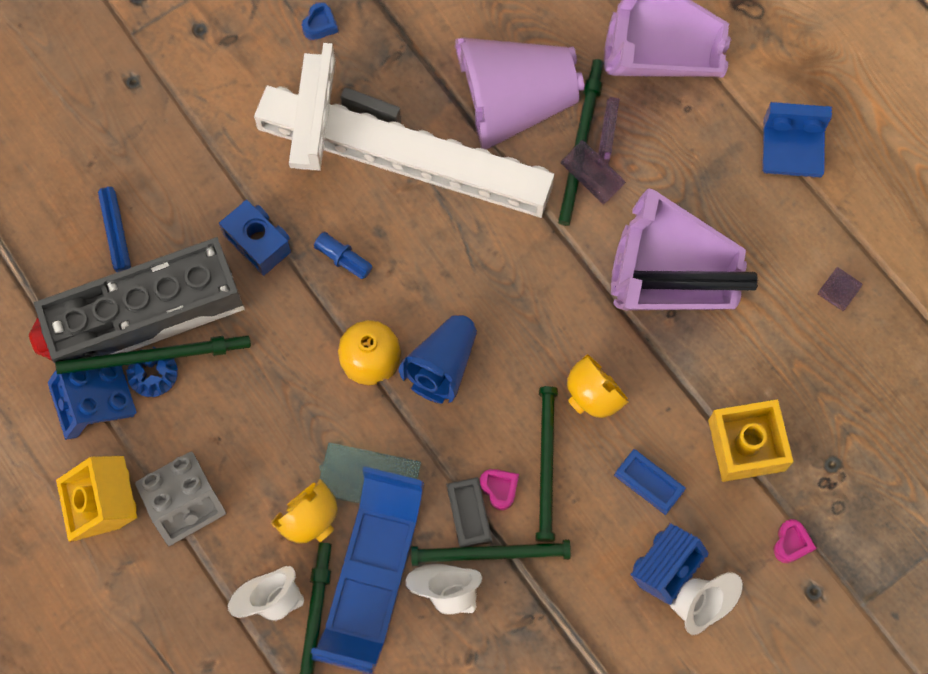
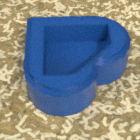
(319, 22)

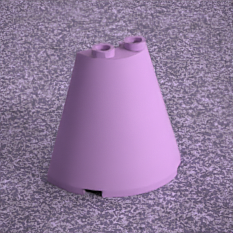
(666, 40)
(516, 84)
(672, 240)

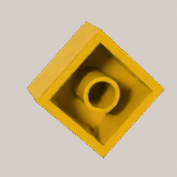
(750, 440)

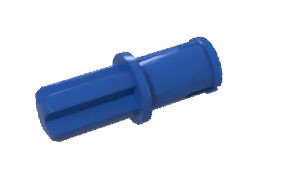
(342, 255)

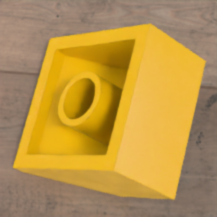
(96, 497)

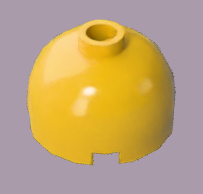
(369, 352)
(594, 389)
(308, 515)

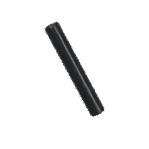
(697, 280)

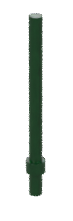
(591, 90)
(216, 346)
(320, 578)

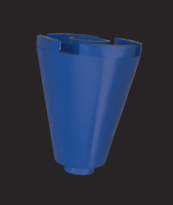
(440, 360)

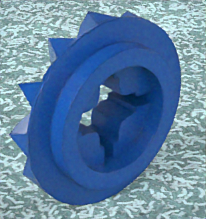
(153, 385)

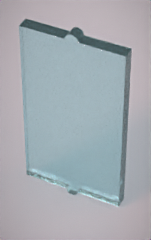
(344, 469)

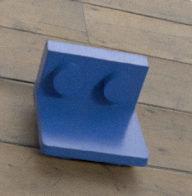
(795, 139)
(90, 398)

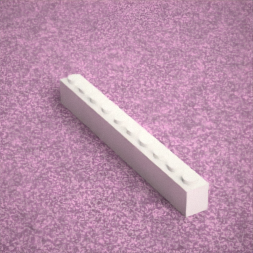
(416, 154)

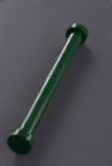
(545, 532)
(491, 552)

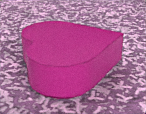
(500, 487)
(793, 542)

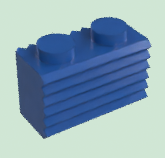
(669, 563)

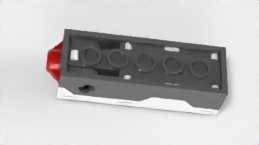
(137, 305)

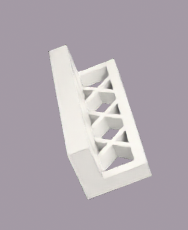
(312, 110)

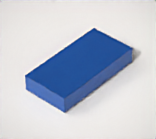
(649, 481)

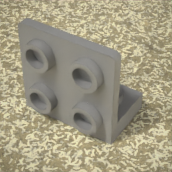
(179, 498)

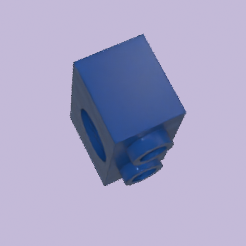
(263, 252)

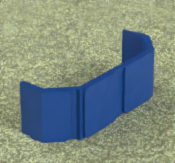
(371, 572)

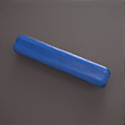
(114, 229)

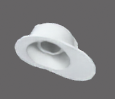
(447, 586)
(267, 595)
(706, 601)

